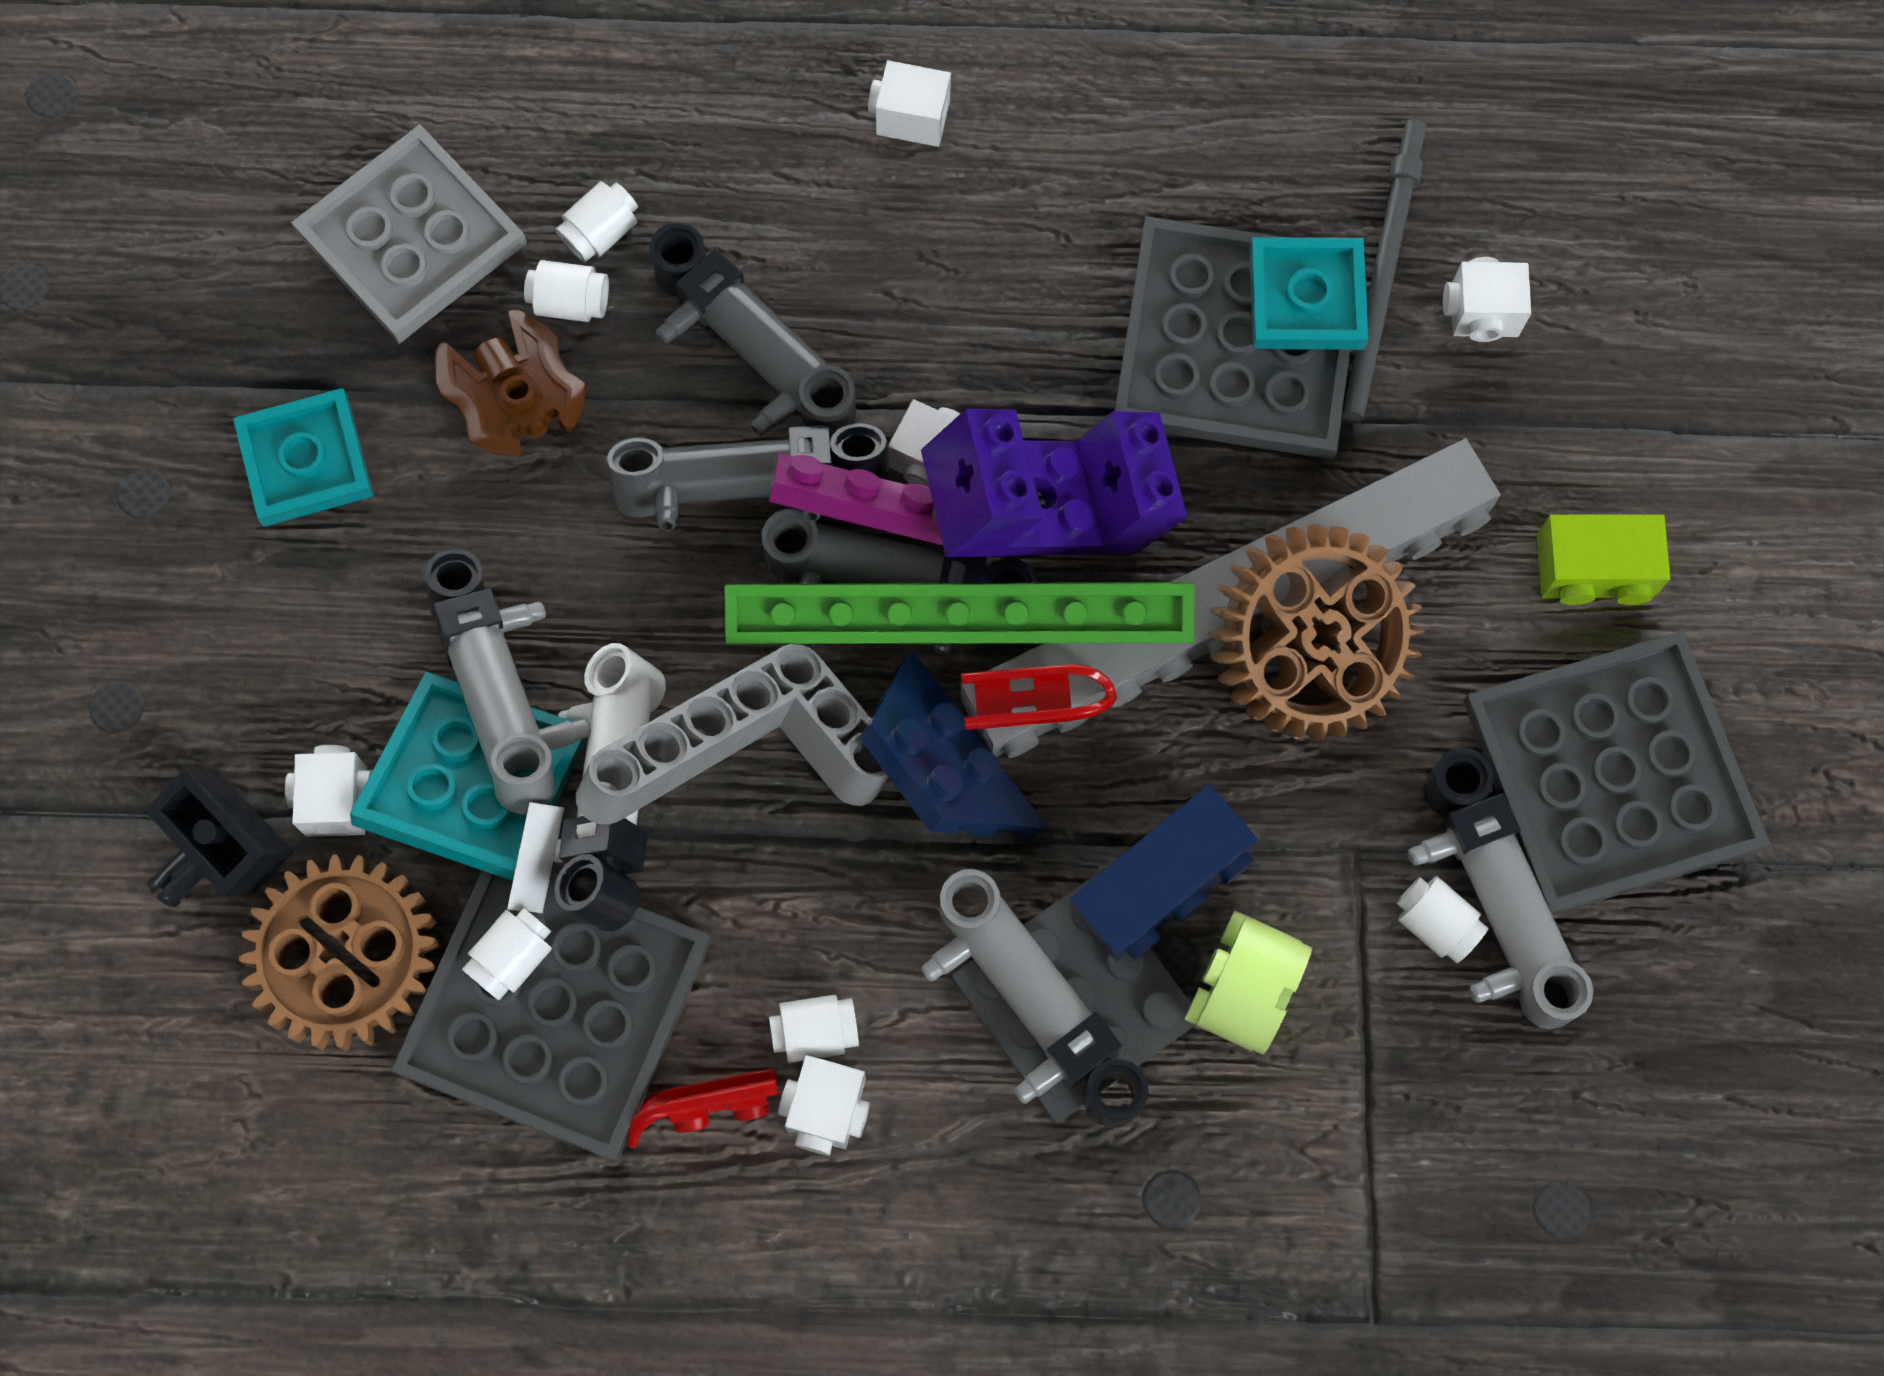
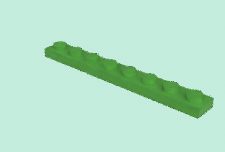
(960, 613)

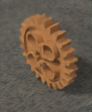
(304, 993)

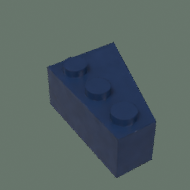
(1165, 875)

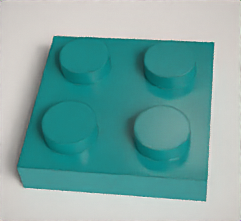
(1308, 293)
(303, 457)

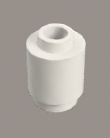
(597, 221)
(567, 291)
(1441, 918)
(508, 953)
(814, 1028)

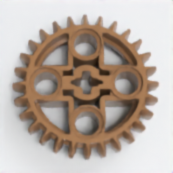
(1338, 633)

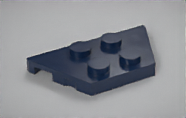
(940, 764)

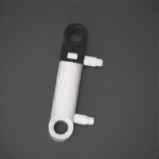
(601, 855)

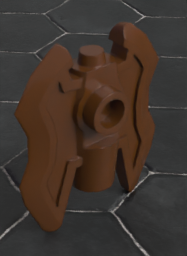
(512, 391)

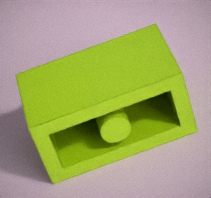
(1603, 558)

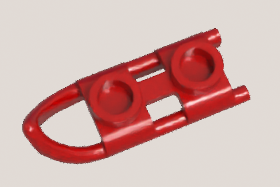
(1049, 696)
(691, 1103)

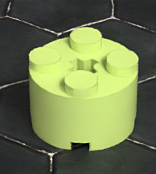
(1249, 983)

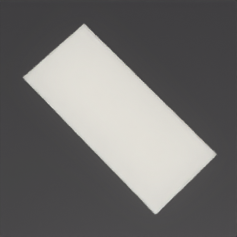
(535, 857)

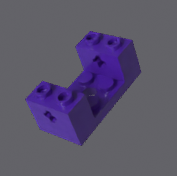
(1100, 493)

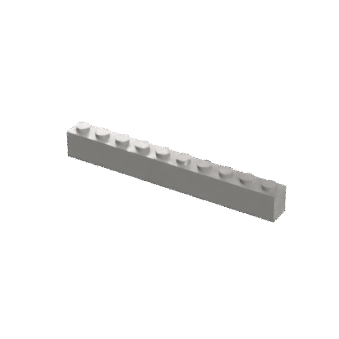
(1399, 512)

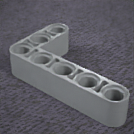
(775, 702)

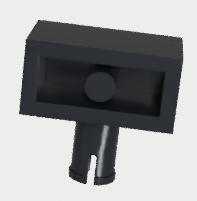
(216, 838)

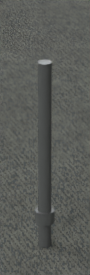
(1403, 177)

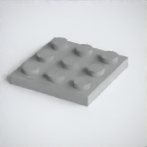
(409, 233)

